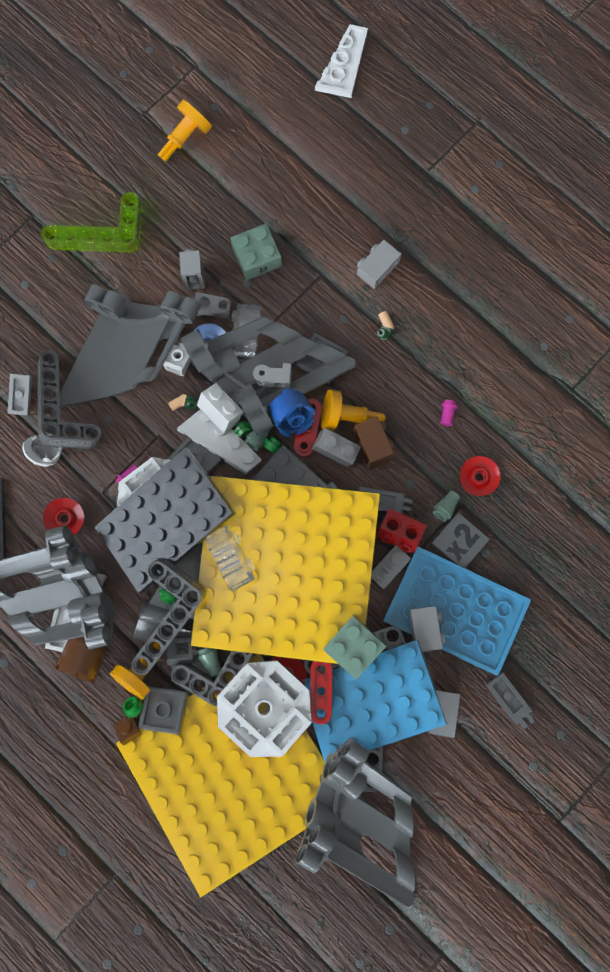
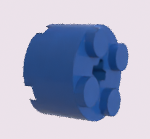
(291, 412)

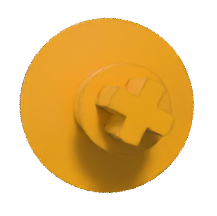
(184, 129)
(334, 410)
(131, 680)

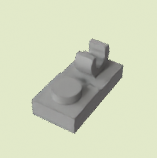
(19, 394)
(389, 567)

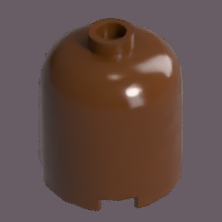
(80, 661)

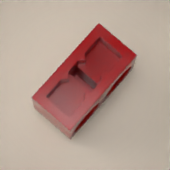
(402, 526)

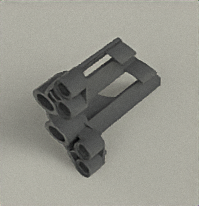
(236, 376)
(66, 582)
(341, 817)

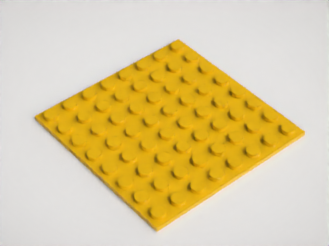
(309, 571)
(216, 798)

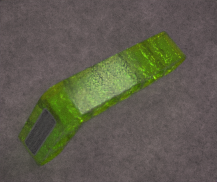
(100, 234)

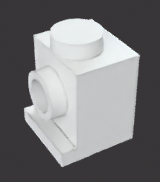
(180, 365)

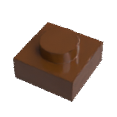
(127, 730)

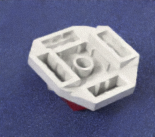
(270, 731)

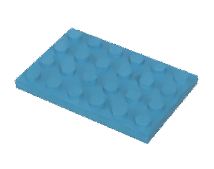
(475, 612)
(384, 704)

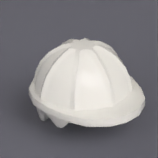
(40, 454)

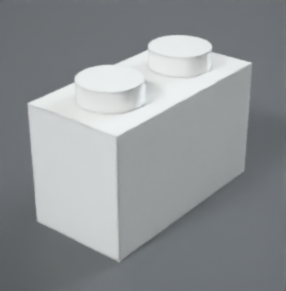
(219, 408)

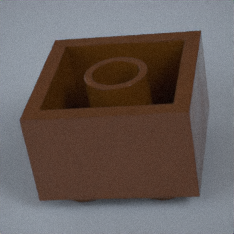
(374, 444)

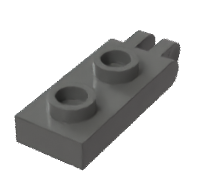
(390, 500)
(510, 700)

